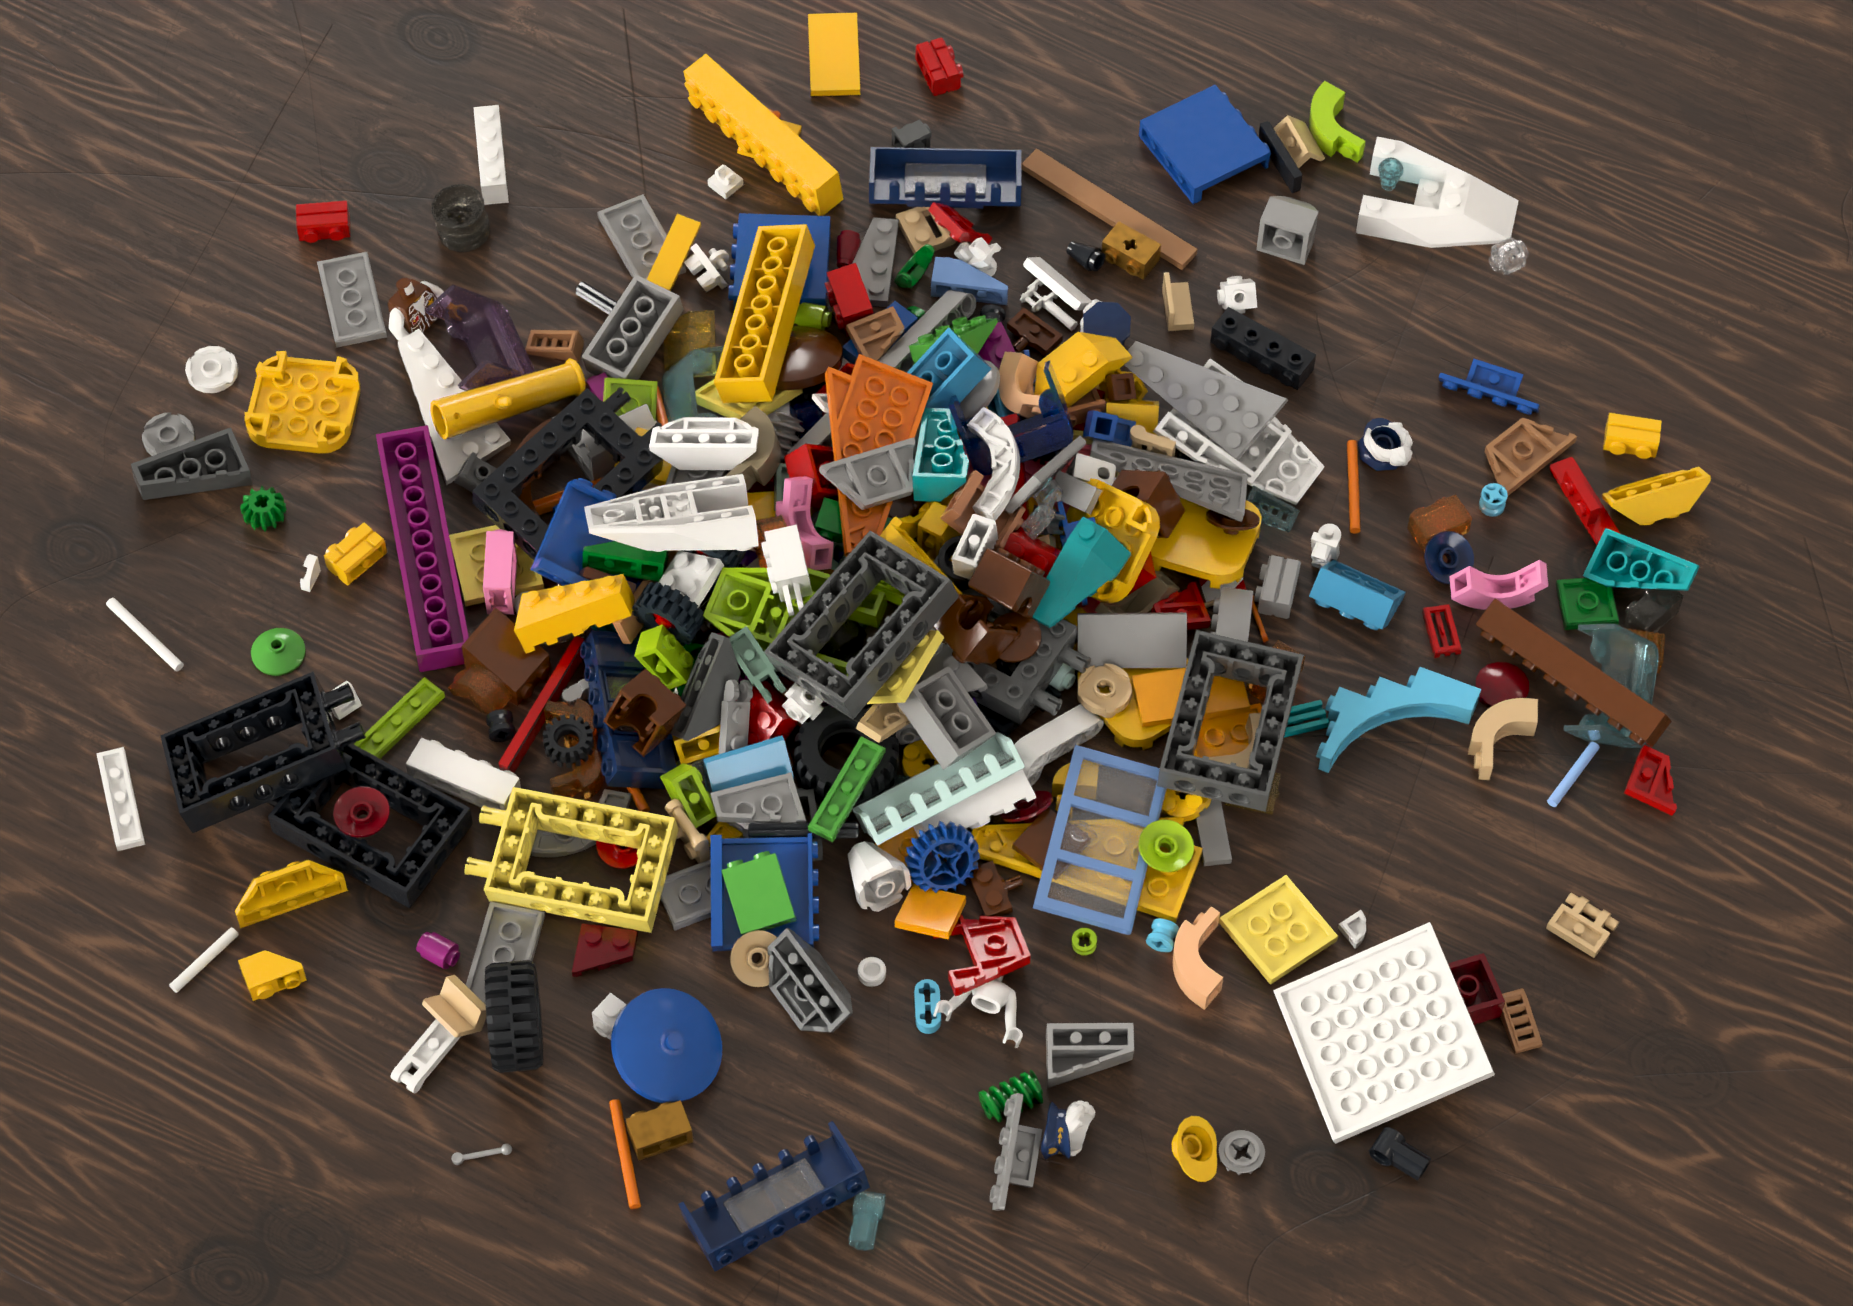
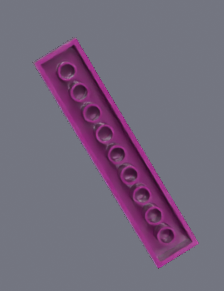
(423, 547)

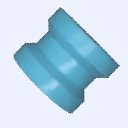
(1491, 493)
(1162, 935)

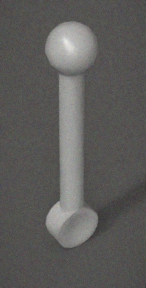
(458, 1158)

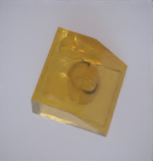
(689, 332)

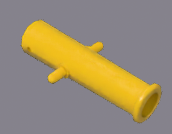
(505, 399)

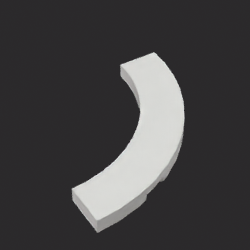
(1004, 463)

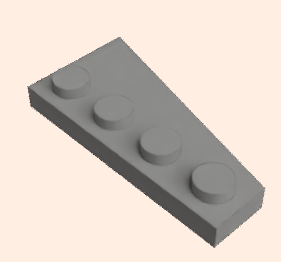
(876, 259)

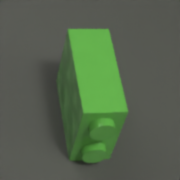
(759, 893)

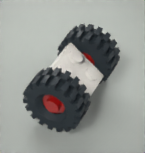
(681, 591)

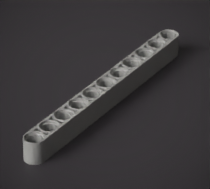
(949, 307)

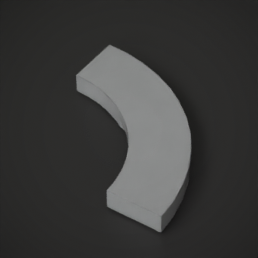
(556, 845)

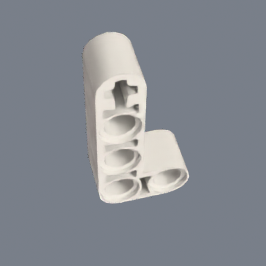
(1056, 739)

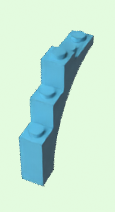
(1424, 696)

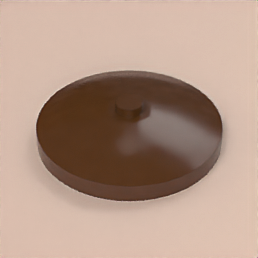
(808, 358)

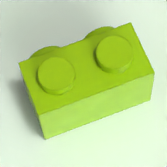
(664, 656)
(686, 785)

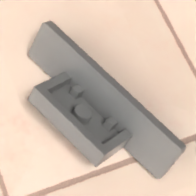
(1018, 1154)

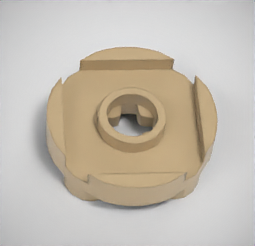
(1100, 703)

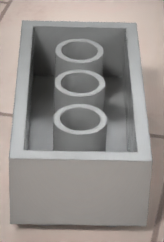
(633, 330)

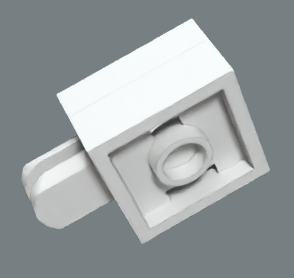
(787, 566)

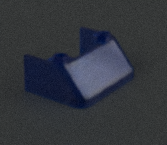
(1033, 435)

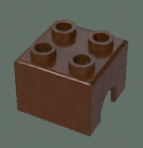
(1156, 490)
(1010, 581)
(969, 634)
(647, 708)

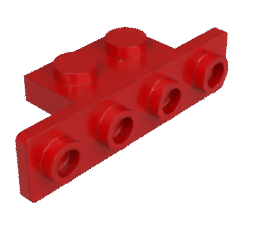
(1582, 498)

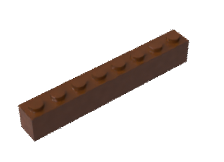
(1574, 673)

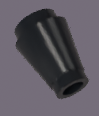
(1088, 256)

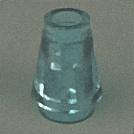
(1390, 173)

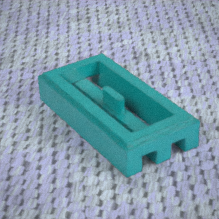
(1306, 712)

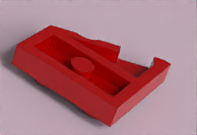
(959, 226)
(1188, 602)
(1652, 780)

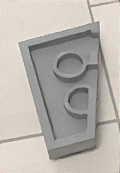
(760, 802)

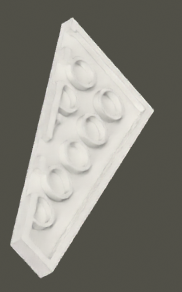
(435, 379)

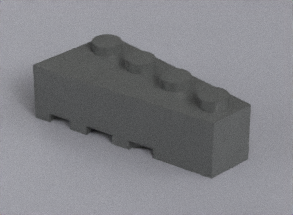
(194, 467)

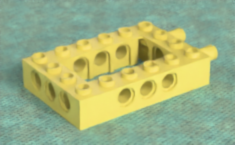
(533, 811)

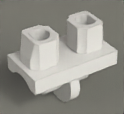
(979, 255)
(711, 277)
(1325, 545)

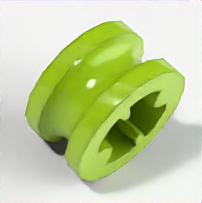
(1084, 932)

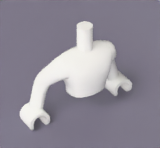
(990, 999)

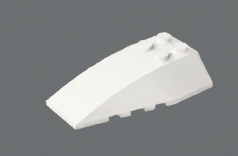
(1272, 461)

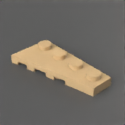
(882, 721)

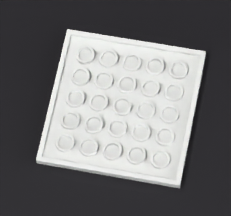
(1383, 1033)

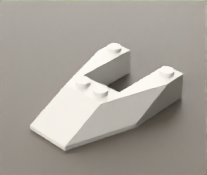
(1448, 204)
(680, 517)

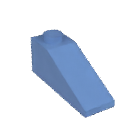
(962, 277)

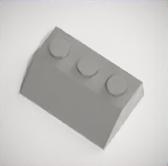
(946, 717)

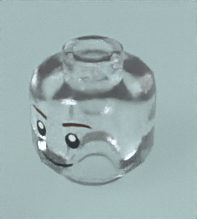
(1508, 256)

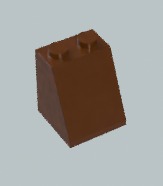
(500, 651)

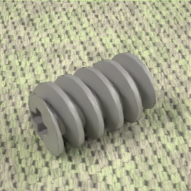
(786, 431)

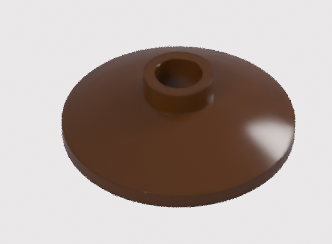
(1230, 525)
(1027, 638)

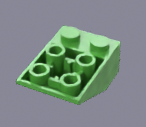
(972, 332)

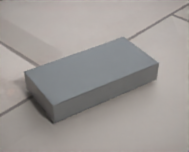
(1077, 492)

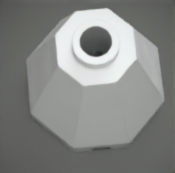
(877, 876)

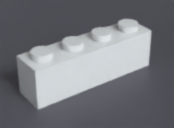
(491, 154)
(461, 775)

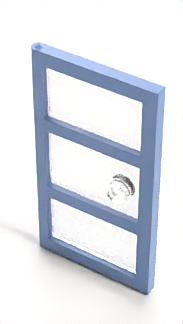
(1093, 851)

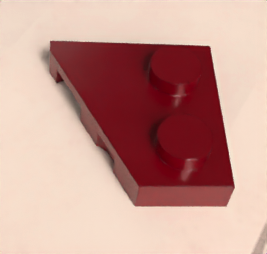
(603, 947)

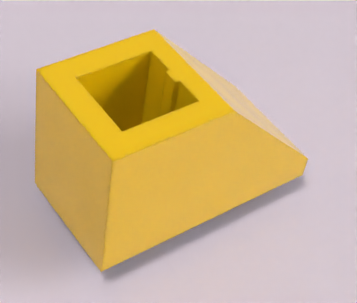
(269, 973)

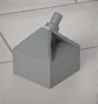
(1287, 228)

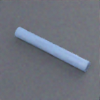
(1573, 774)

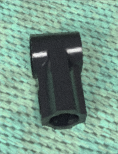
(1393, 1150)

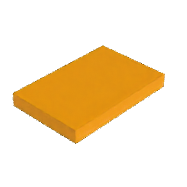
(1224, 734)

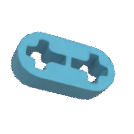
(922, 1006)

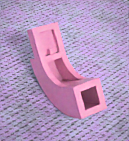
(796, 510)
(1514, 590)

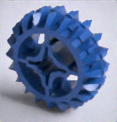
(950, 842)

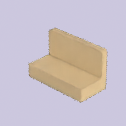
(1298, 140)
(1177, 305)
(457, 1008)

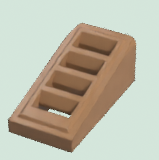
(571, 344)
(1513, 998)

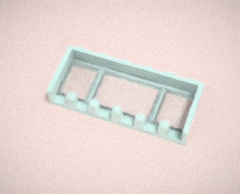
(937, 789)

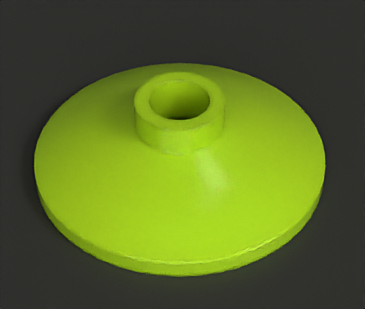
(1169, 835)

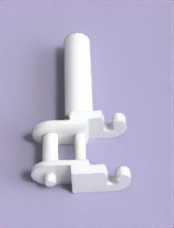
(1048, 304)

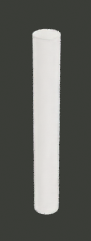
(204, 959)

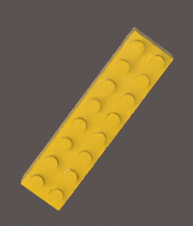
(764, 135)
(764, 314)

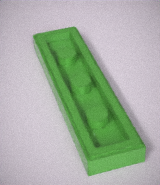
(846, 789)

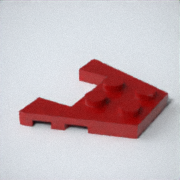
(994, 947)

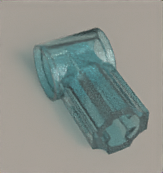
(867, 1212)

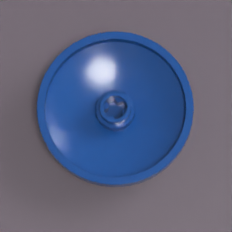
(666, 1045)

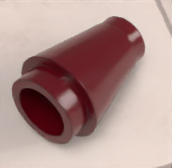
(847, 247)

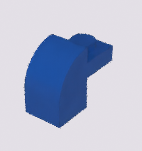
(1108, 428)

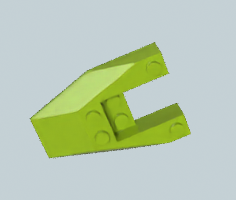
(747, 599)

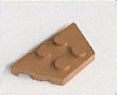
(1524, 452)

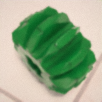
(263, 508)

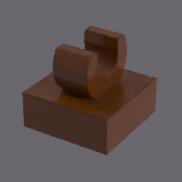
(1120, 387)

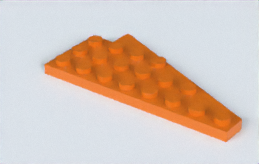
(865, 413)

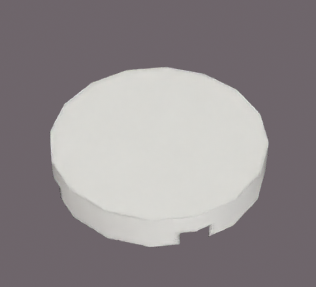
(211, 369)

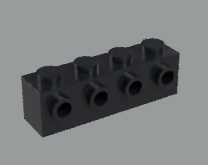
(1262, 348)

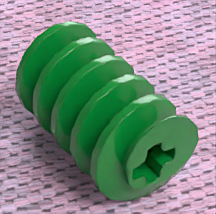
(994, 1101)

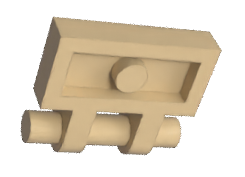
(1577, 929)

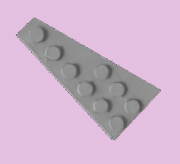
(1215, 403)
(1199, 483)

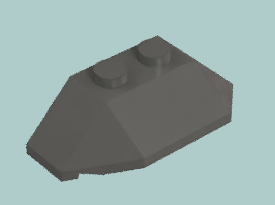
(706, 688)
(806, 985)

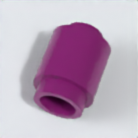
(438, 950)

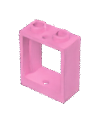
(500, 571)

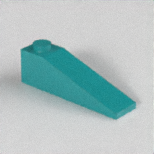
(939, 458)
(1633, 564)
(1083, 566)

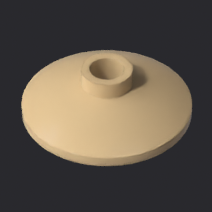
(741, 958)

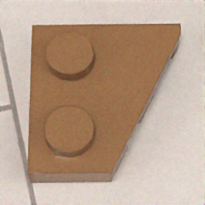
(876, 333)

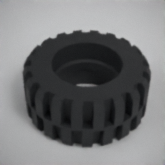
(835, 728)
(513, 1016)

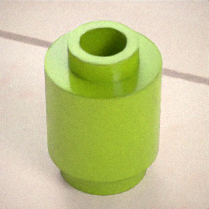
(813, 316)

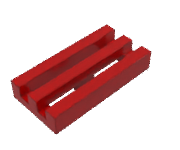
(1445, 649)

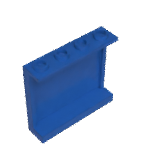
(1202, 141)
(745, 233)
(568, 534)
(796, 862)

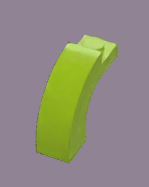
(1326, 131)

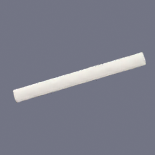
(144, 634)

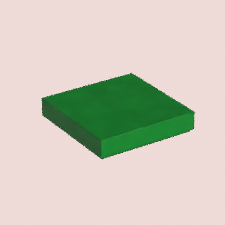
(1585, 603)

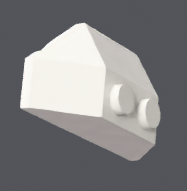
(704, 443)

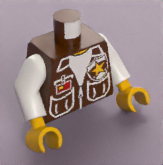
(409, 306)

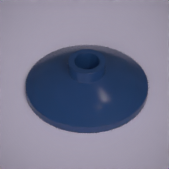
(1456, 550)

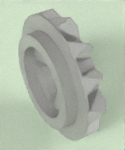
(1239, 1140)

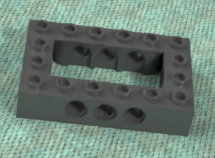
(872, 560)
(1244, 662)

